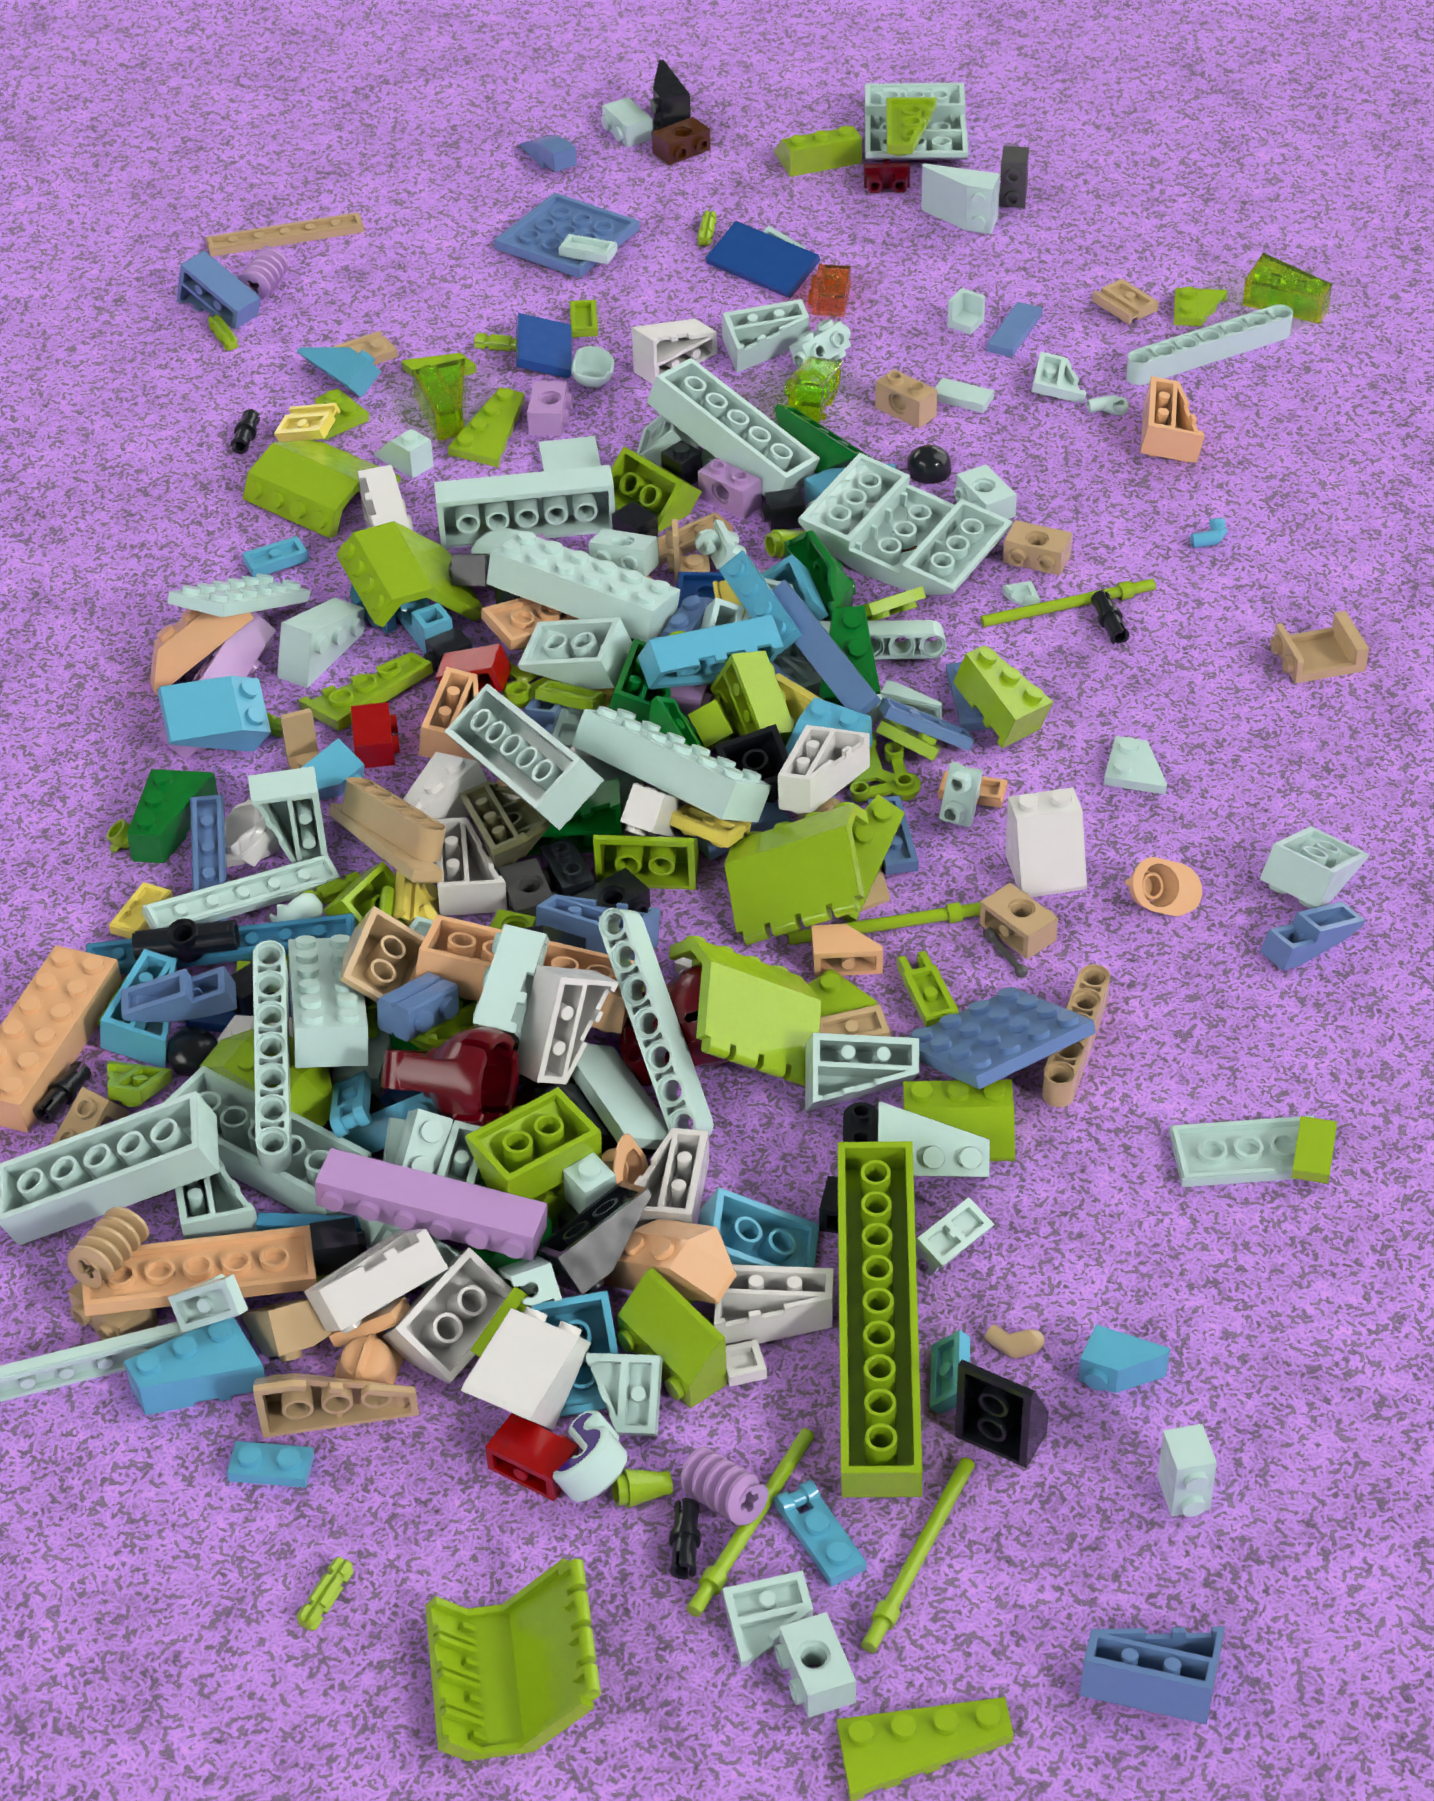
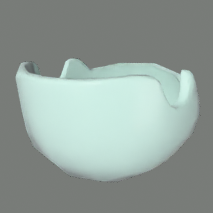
(592, 366)
(301, 907)

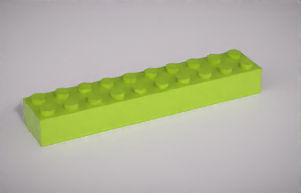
(878, 1321)

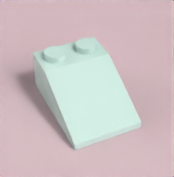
(961, 196)
(578, 651)
(1311, 866)

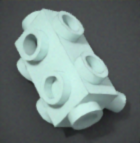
(825, 342)

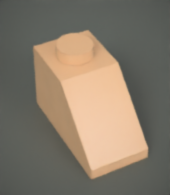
(844, 951)

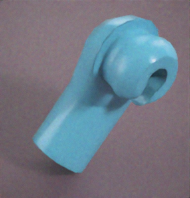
(1212, 536)

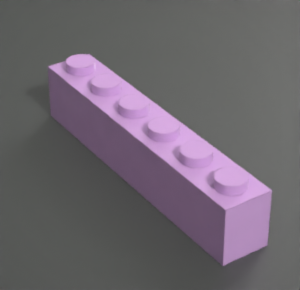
(232, 658)
(431, 1202)

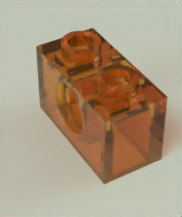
(830, 290)

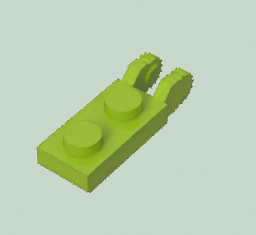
(926, 989)

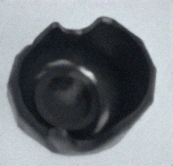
(929, 464)
(189, 1049)

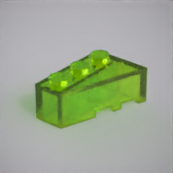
(1280, 283)
(814, 386)
(442, 396)

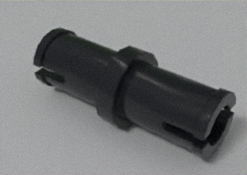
(245, 431)
(1110, 617)
(62, 1092)
(685, 1538)

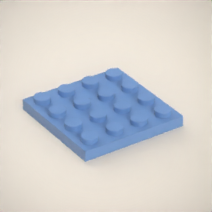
(544, 228)
(999, 1036)

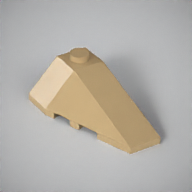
(285, 1328)
(316, 1402)

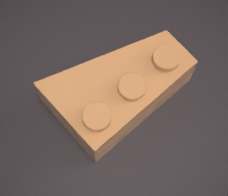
(1167, 423)
(451, 698)

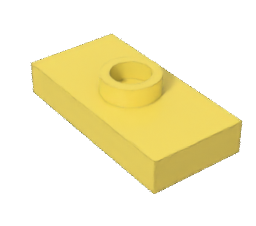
(130, 916)

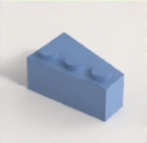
(216, 290)
(582, 917)
(1154, 1672)

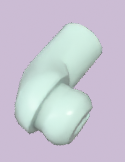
(1110, 404)

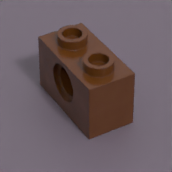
(681, 140)

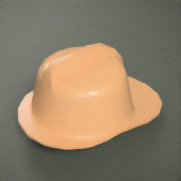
(1170, 884)
(626, 1160)
(369, 1360)

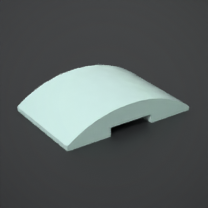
(945, 133)
(876, 513)

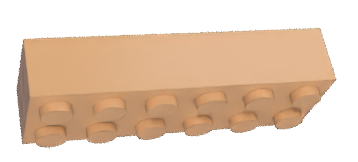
(463, 951)
(50, 1028)

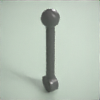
(1020, 969)

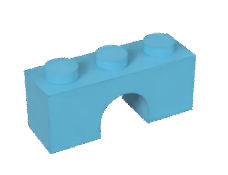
(423, 620)

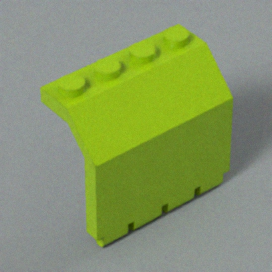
(306, 483)
(400, 566)
(795, 873)
(751, 1009)
(513, 1669)

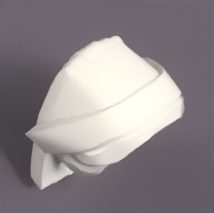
(248, 836)

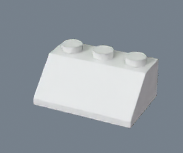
(449, 1317)

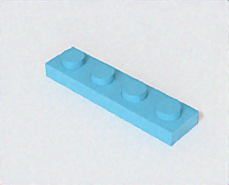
(758, 596)

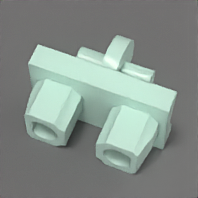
(718, 543)
(961, 794)

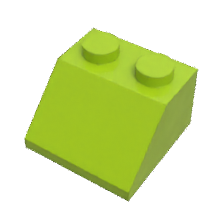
(363, 893)

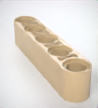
(393, 819)
(1066, 1066)

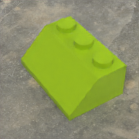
(820, 151)
(651, 487)
(653, 860)
(977, 1111)
(534, 1145)
(667, 1325)

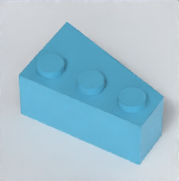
(138, 1039)
(194, 1368)

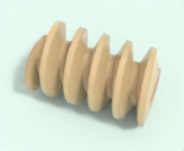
(107, 1246)

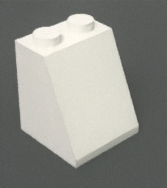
(1046, 842)
(529, 1366)

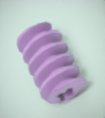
(264, 271)
(723, 1486)

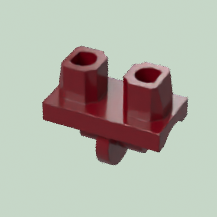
(887, 176)

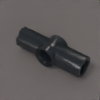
(188, 940)

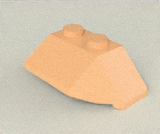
(189, 642)
(683, 1253)

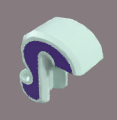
(598, 1464)

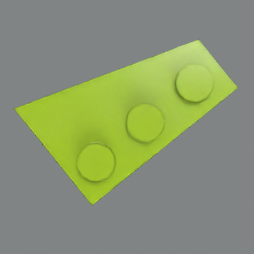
(753, 694)
(1002, 695)

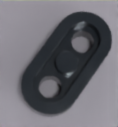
(860, 1123)

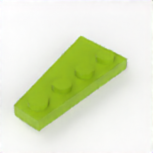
(907, 122)
(488, 431)
(385, 684)
(873, 843)
(900, 1744)

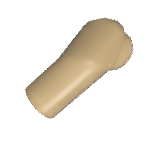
(1015, 1344)

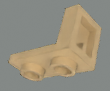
(679, 563)
(299, 737)
(88, 1113)

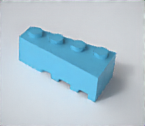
(701, 654)

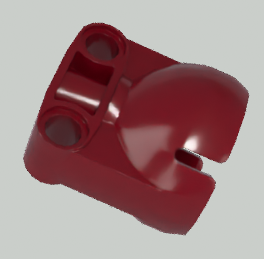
(684, 994)
(463, 1077)

